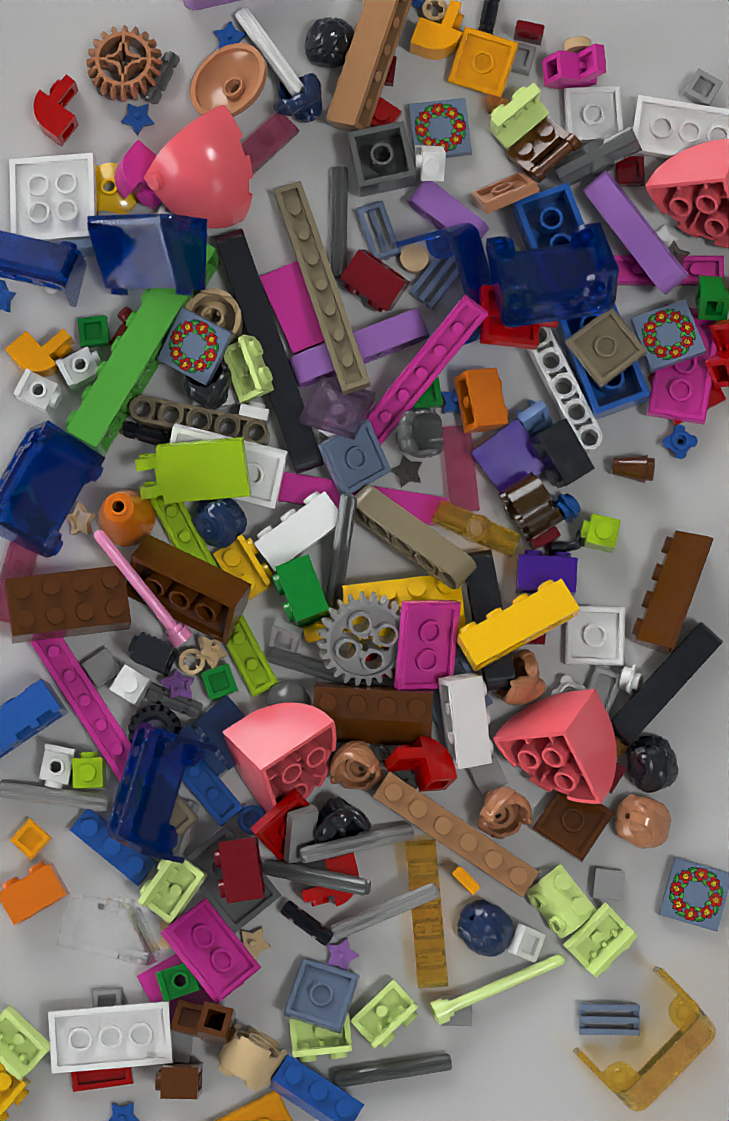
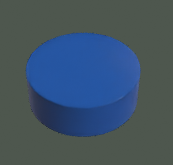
(249, 816)

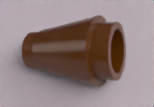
(634, 467)

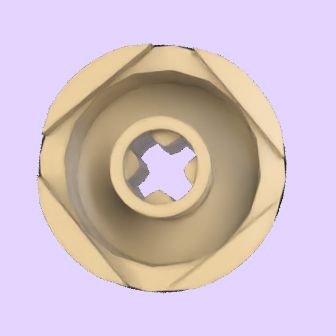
(219, 304)
(251, 1057)

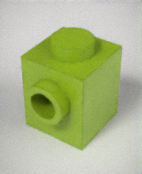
(600, 532)
(89, 771)

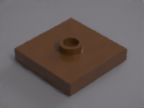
(572, 824)

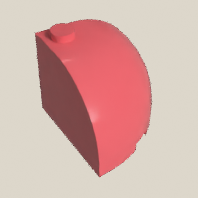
(204, 171)
(696, 190)
(563, 745)
(282, 750)

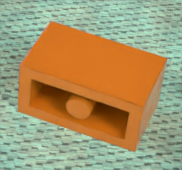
(481, 400)
(32, 893)

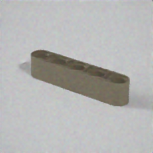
(189, 413)
(413, 537)

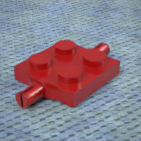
(496, 333)

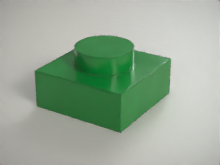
(94, 331)
(431, 397)
(219, 682)

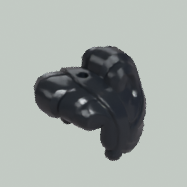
(328, 41)
(210, 396)
(651, 763)
(340, 820)

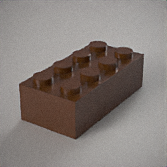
(67, 604)

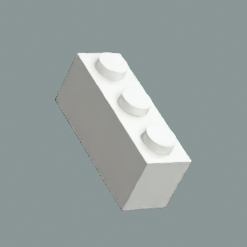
(298, 530)
(465, 719)

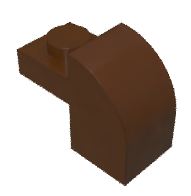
(208, 1021)

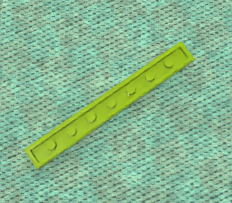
(242, 644)

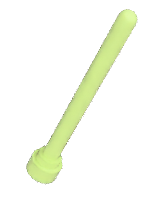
(444, 1009)

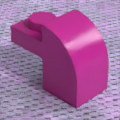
(572, 69)
(130, 175)

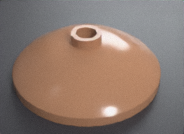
(229, 77)

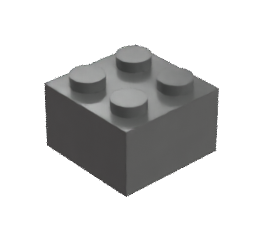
(382, 159)

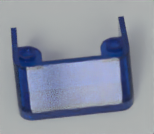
(465, 245)
(43, 264)
(151, 789)

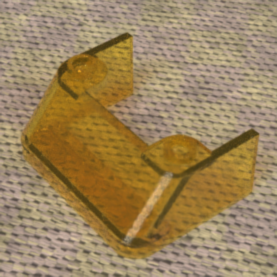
(643, 1087)

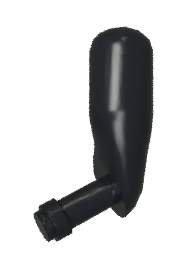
(563, 546)

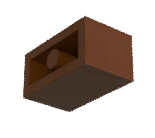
(180, 1080)

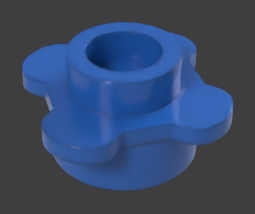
(680, 450)
(567, 506)

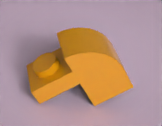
(438, 40)
(39, 359)

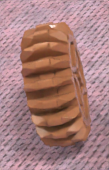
(102, 60)

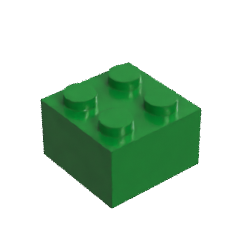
(302, 590)

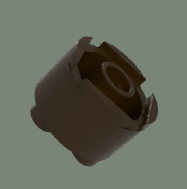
(530, 506)

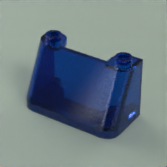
(150, 251)
(553, 280)
(43, 486)

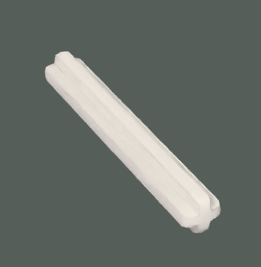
(269, 52)

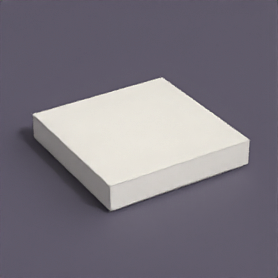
(593, 112)
(596, 637)

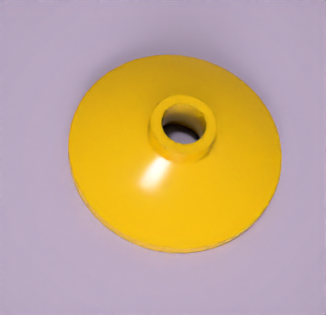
(111, 200)

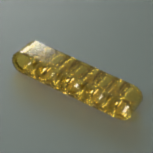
(427, 918)

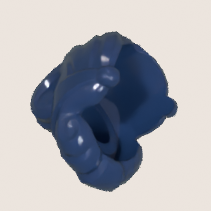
(303, 106)
(219, 521)
(485, 928)

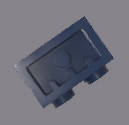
(210, 729)

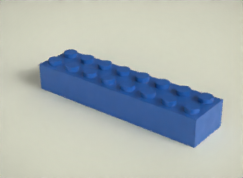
(549, 221)

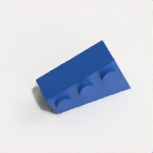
(28, 715)

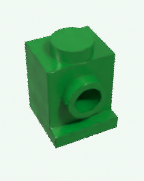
(711, 299)
(168, 986)

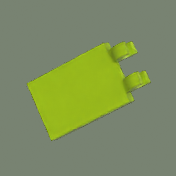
(197, 470)

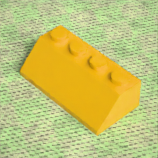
(406, 589)

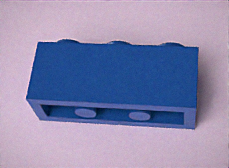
(314, 1092)

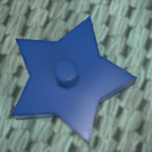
(229, 35)
(137, 117)
(5, 297)
(451, 402)
(123, 1113)

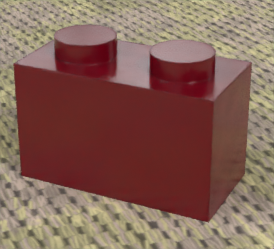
(374, 280)

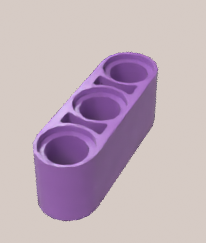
(442, 208)

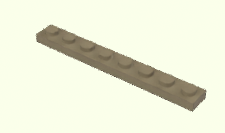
(322, 288)

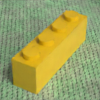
(517, 624)

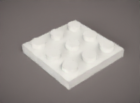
(53, 196)

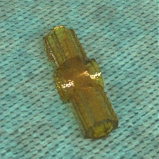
(493, 535)

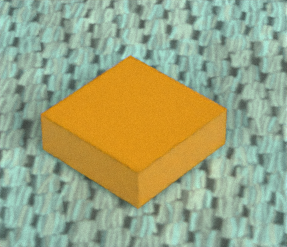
(31, 839)
(466, 880)

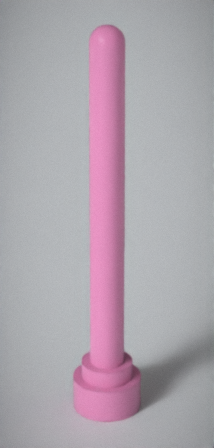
(176, 632)

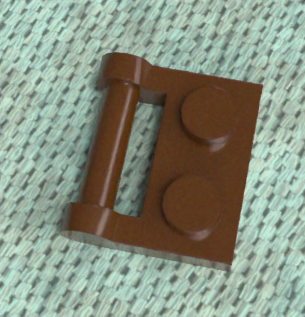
(540, 143)

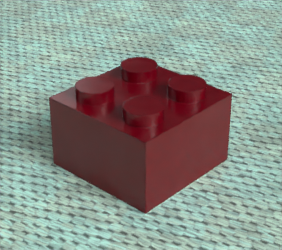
(240, 869)

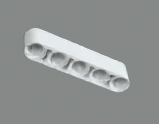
(574, 398)

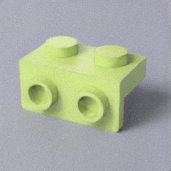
(518, 117)
(248, 369)
(171, 888)
(560, 902)
(600, 940)
(384, 1014)
(312, 1041)
(20, 1044)

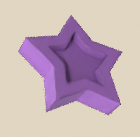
(178, 685)
(341, 955)

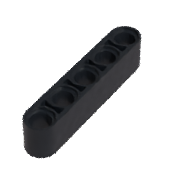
(483, 598)
(665, 683)

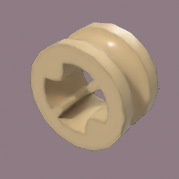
(442, 7)
(185, 668)

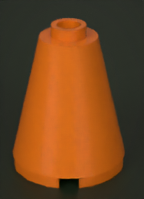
(126, 517)

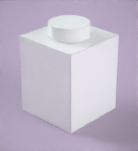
(131, 685)

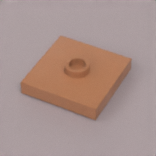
(504, 192)

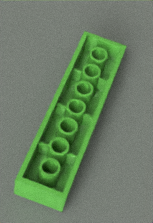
(130, 365)

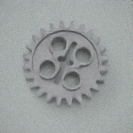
(352, 661)

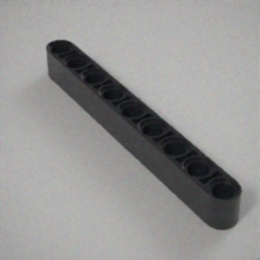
(261, 325)

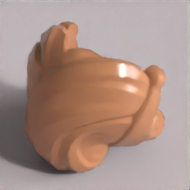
(528, 684)
(346, 763)
(512, 811)
(642, 821)

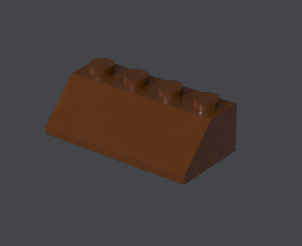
(190, 588)
(672, 591)
(376, 712)

